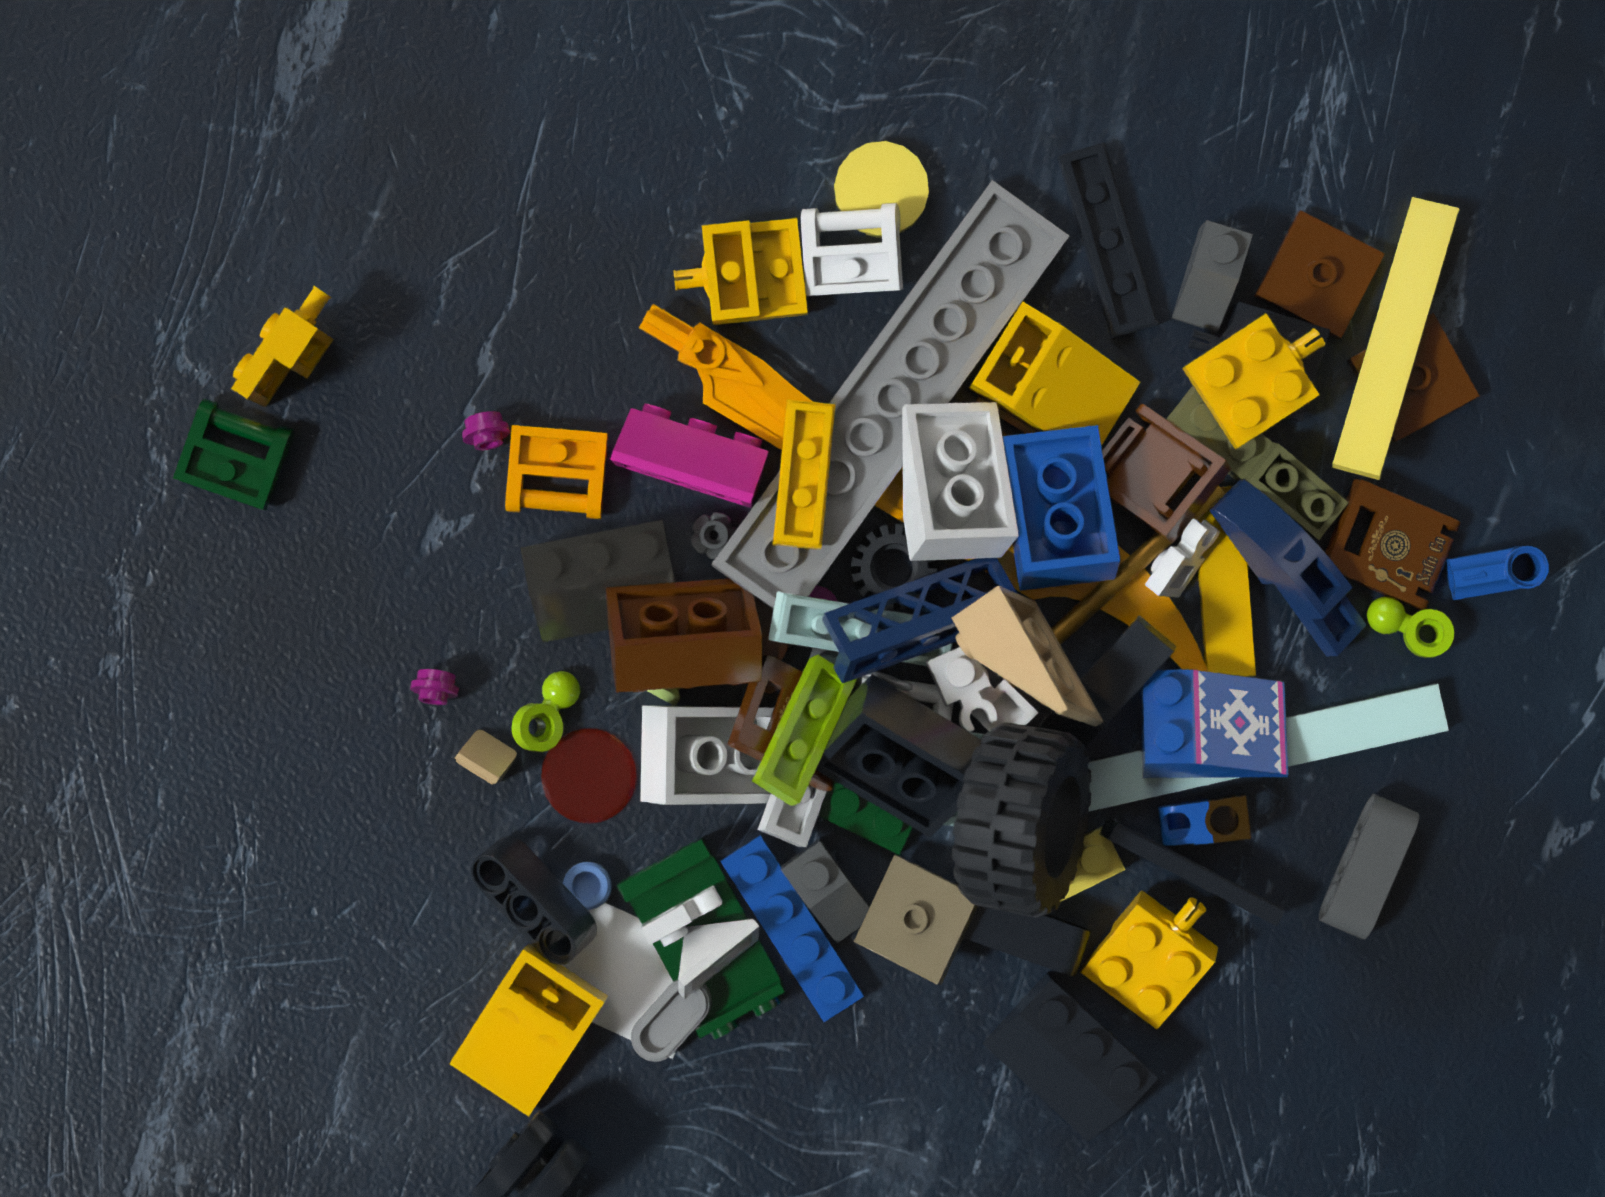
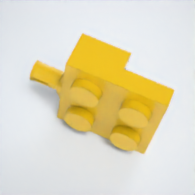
(750, 271)
(288, 345)
(1254, 379)
(1152, 957)

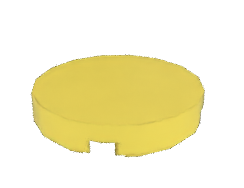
(882, 175)

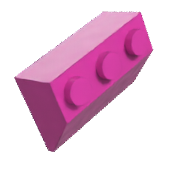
(691, 455)

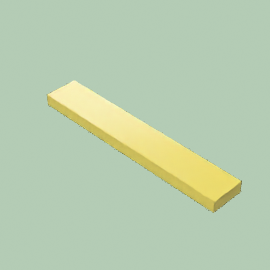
(1395, 338)

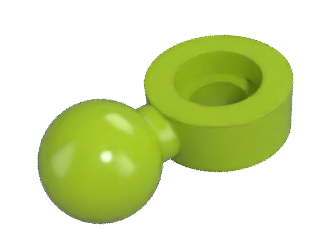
(1388, 616)
(559, 692)

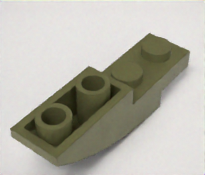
(1265, 467)

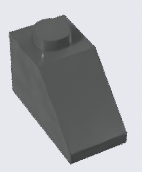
(1211, 275)
(826, 890)

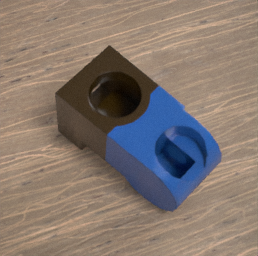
(1205, 821)

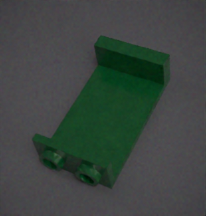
(743, 984)

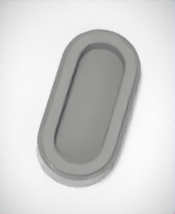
(669, 1022)

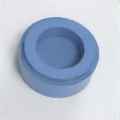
(589, 884)

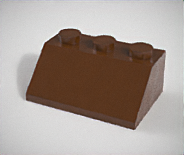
(683, 635)

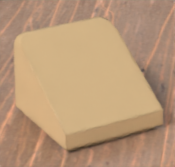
(486, 757)

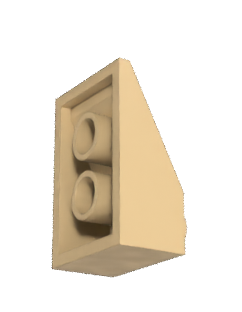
(1018, 644)

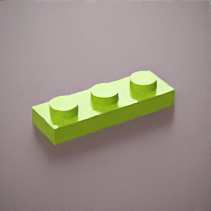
(803, 731)

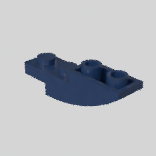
(1288, 557)

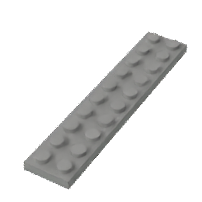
(914, 360)

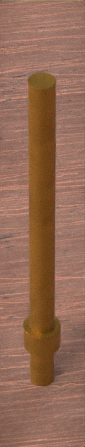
(1126, 572)

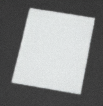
(621, 967)

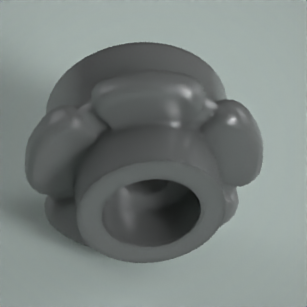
(704, 526)

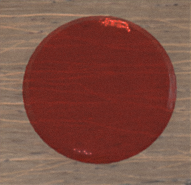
(588, 775)

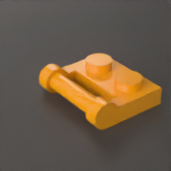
(557, 455)

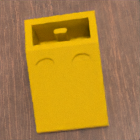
(1053, 377)
(528, 1030)

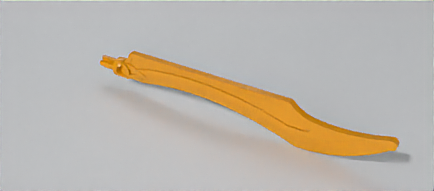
(756, 399)

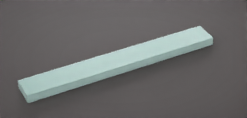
(1309, 739)

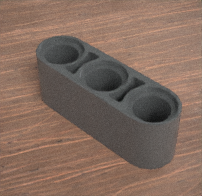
(1368, 866)

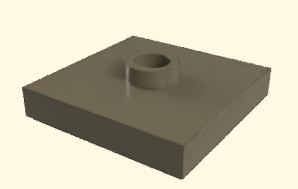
(916, 920)

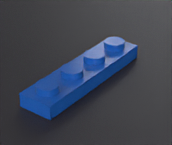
(792, 928)

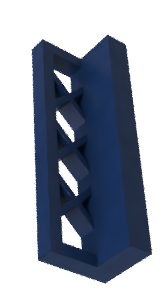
(914, 637)

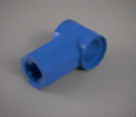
(1493, 573)

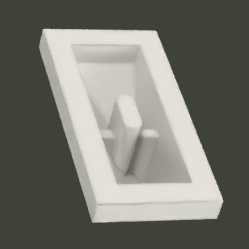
(711, 949)

